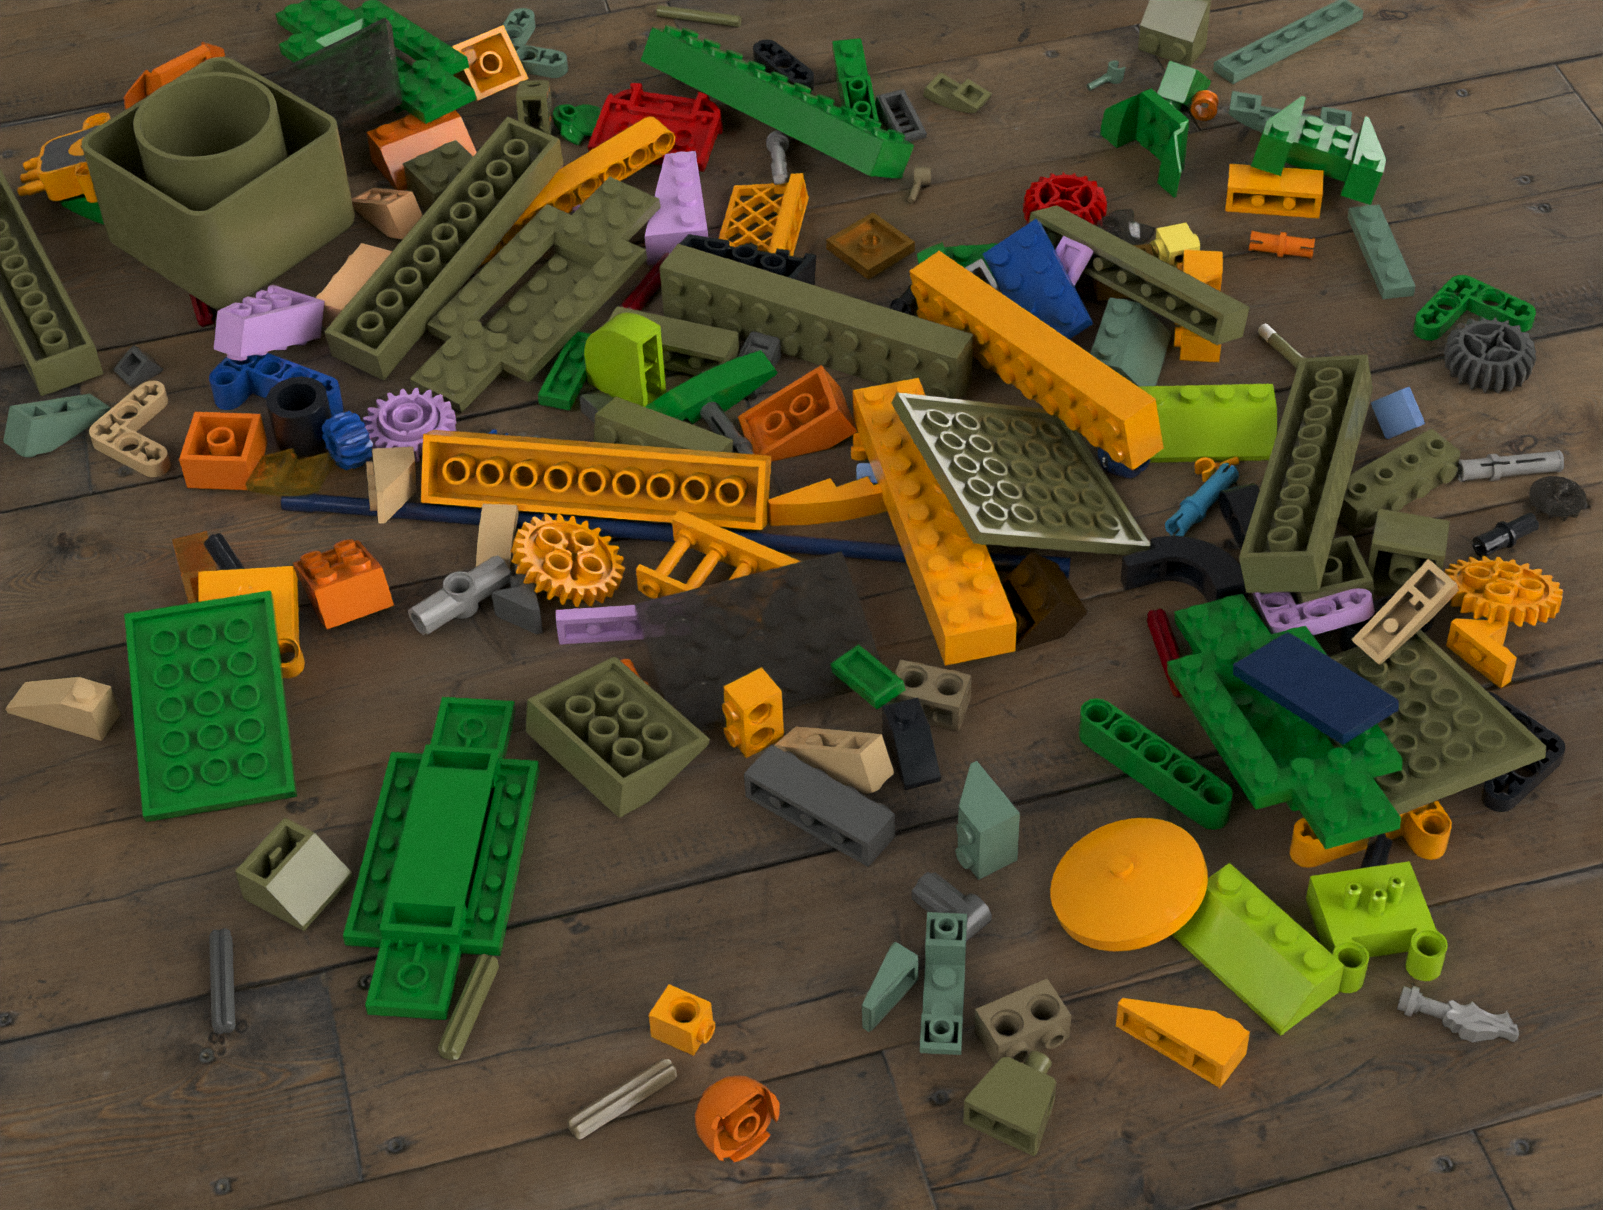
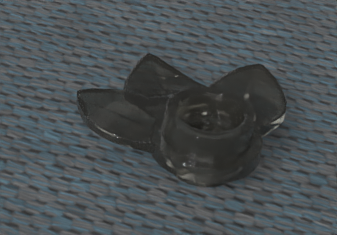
(1122, 225)

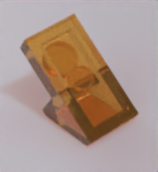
(191, 559)

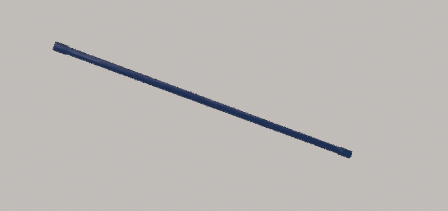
(635, 530)

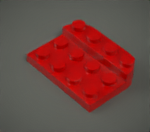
(691, 120)

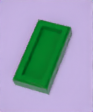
(868, 676)

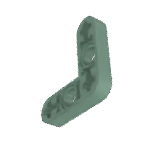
(544, 61)

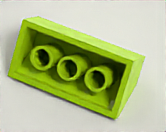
(1215, 422)
(1260, 951)

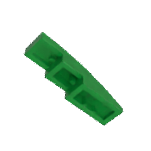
(722, 384)

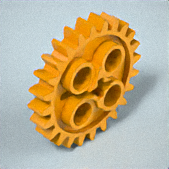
(567, 560)
(1504, 591)

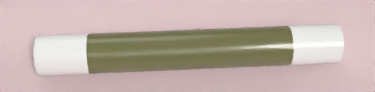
(1280, 344)

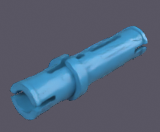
(1195, 506)

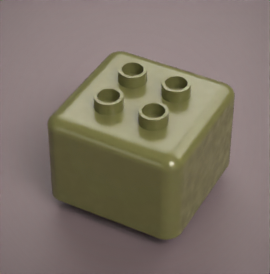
(220, 181)

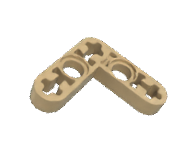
(113, 433)

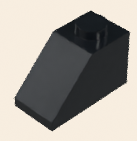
(910, 743)

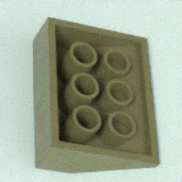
(614, 734)

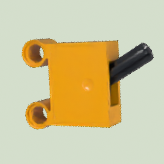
(236, 580)

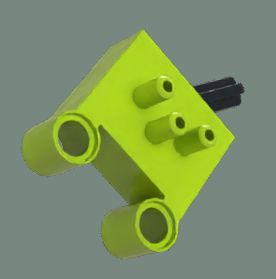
(1374, 915)

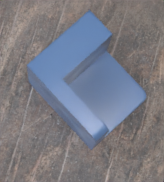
(1397, 413)

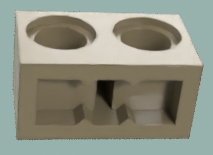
(941, 692)
(1018, 1016)

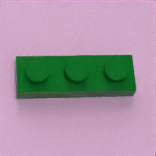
(566, 375)

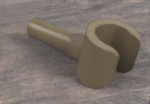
(922, 176)

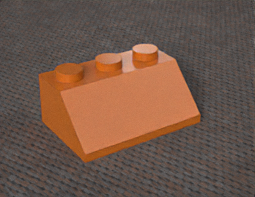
(410, 137)

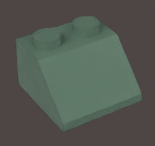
(985, 825)

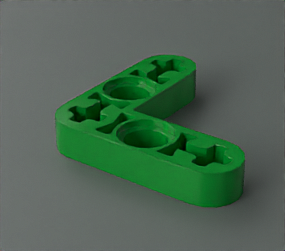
(1471, 298)

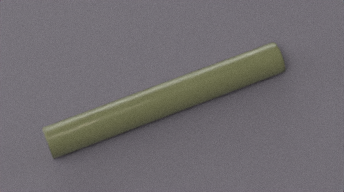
(698, 16)

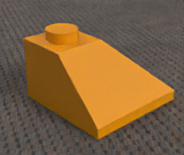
(491, 63)

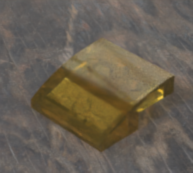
(287, 476)

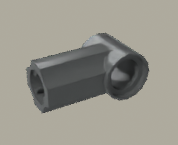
(939, 896)

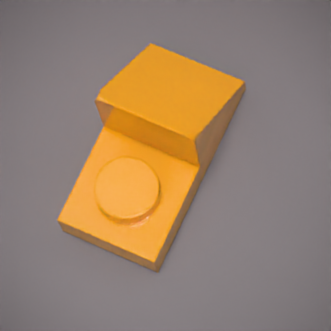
(1483, 648)

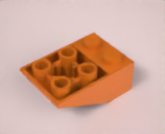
(343, 583)

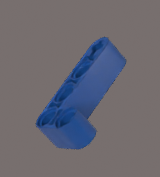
(236, 380)

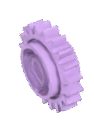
(406, 418)

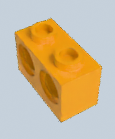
(753, 712)

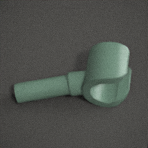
(1114, 75)

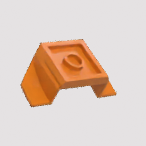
(164, 74)

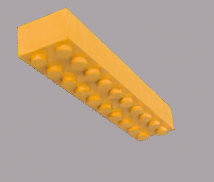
(1040, 361)
(595, 478)
(948, 569)

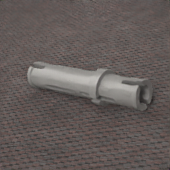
(1497, 466)

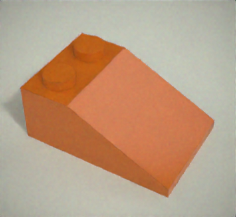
(799, 418)

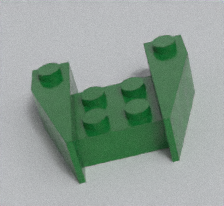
(1320, 146)

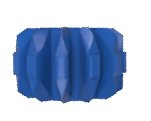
(347, 440)

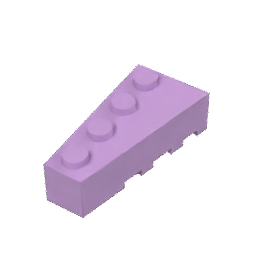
(680, 204)
(268, 323)

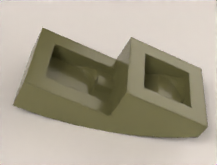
(960, 97)

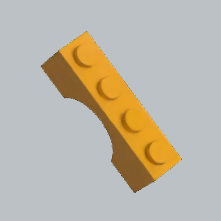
(1208, 268)

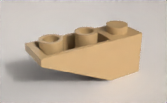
(390, 480)

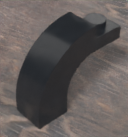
(1185, 561)

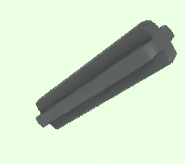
(222, 981)

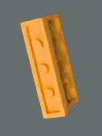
(784, 226)

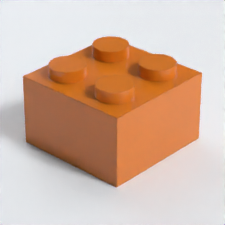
(222, 450)

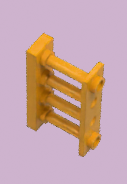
(718, 546)

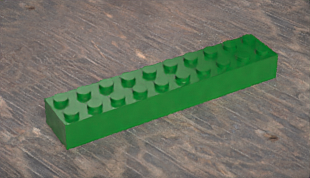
(777, 102)

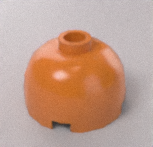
(735, 1117)

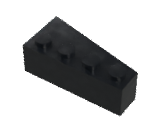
(779, 263)

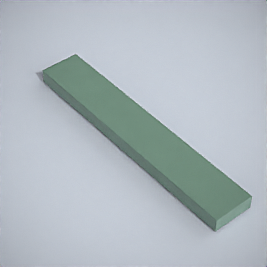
(1288, 40)

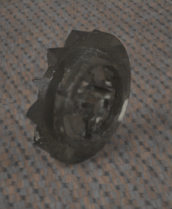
(1562, 488)

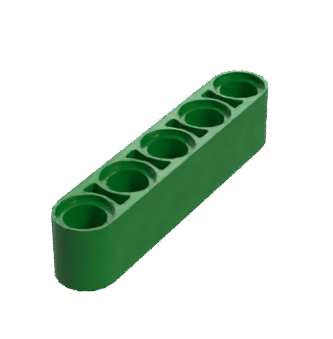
(1155, 764)

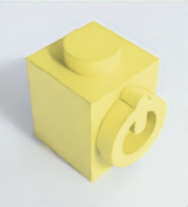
(1172, 242)

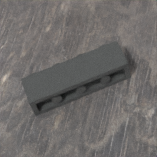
(820, 805)

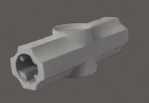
(460, 595)

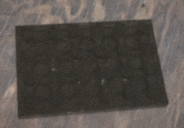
(348, 78)
(777, 619)

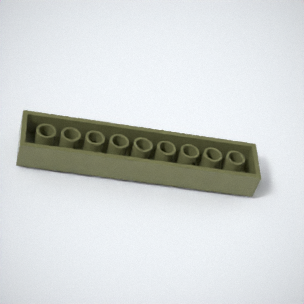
(444, 248)
(38, 307)
(817, 323)
(1307, 476)

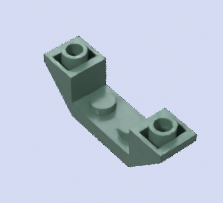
(943, 983)

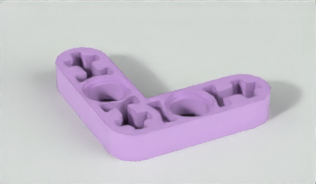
(1340, 610)

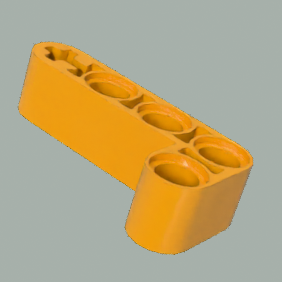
(1423, 828)

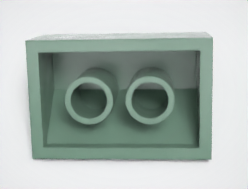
(1132, 342)

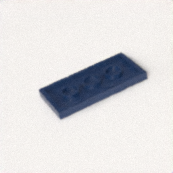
(1315, 688)

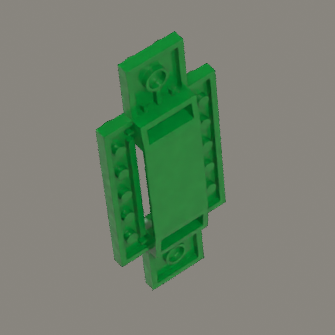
(425, 87)
(1271, 748)
(424, 855)

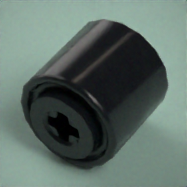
(297, 414)

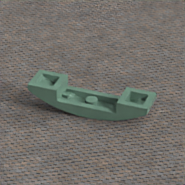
(1248, 111)

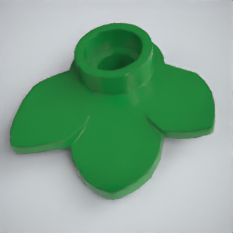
(576, 121)

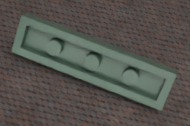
(1381, 252)

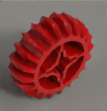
(1068, 192)

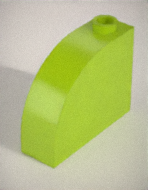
(627, 359)

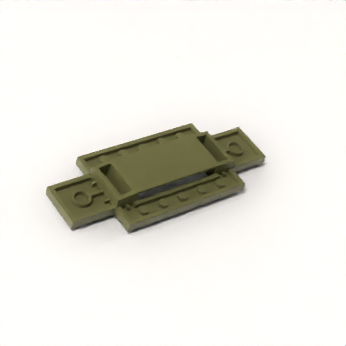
(550, 308)

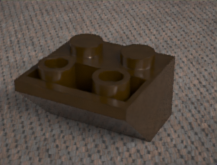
(1041, 601)

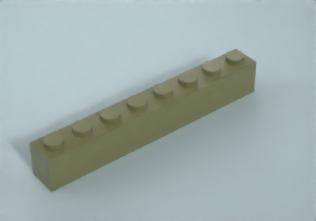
(1149, 279)

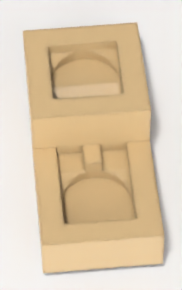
(496, 532)

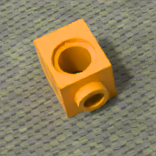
(677, 1006)

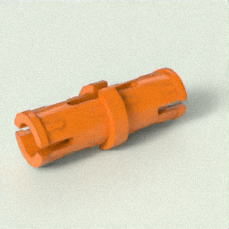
(1282, 244)

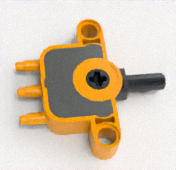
(62, 166)

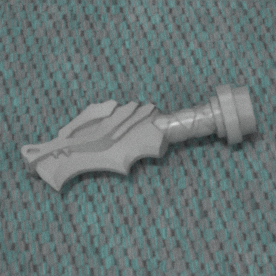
(777, 144)
(1467, 1020)

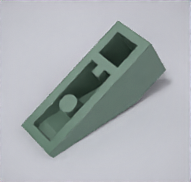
(50, 423)

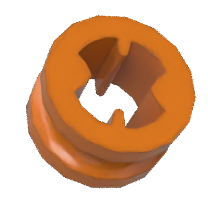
(1208, 97)

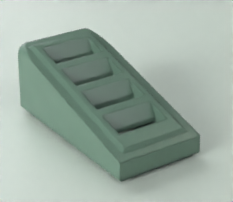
(891, 983)

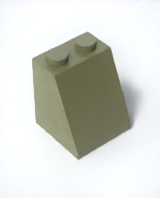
(1402, 546)

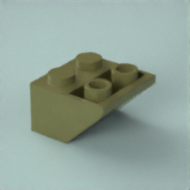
(292, 874)

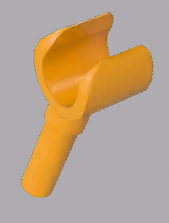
(1209, 467)

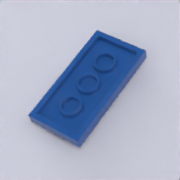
(1036, 279)

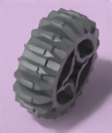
(1489, 354)

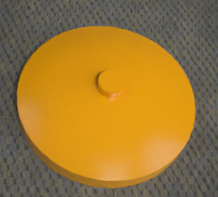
(1129, 884)

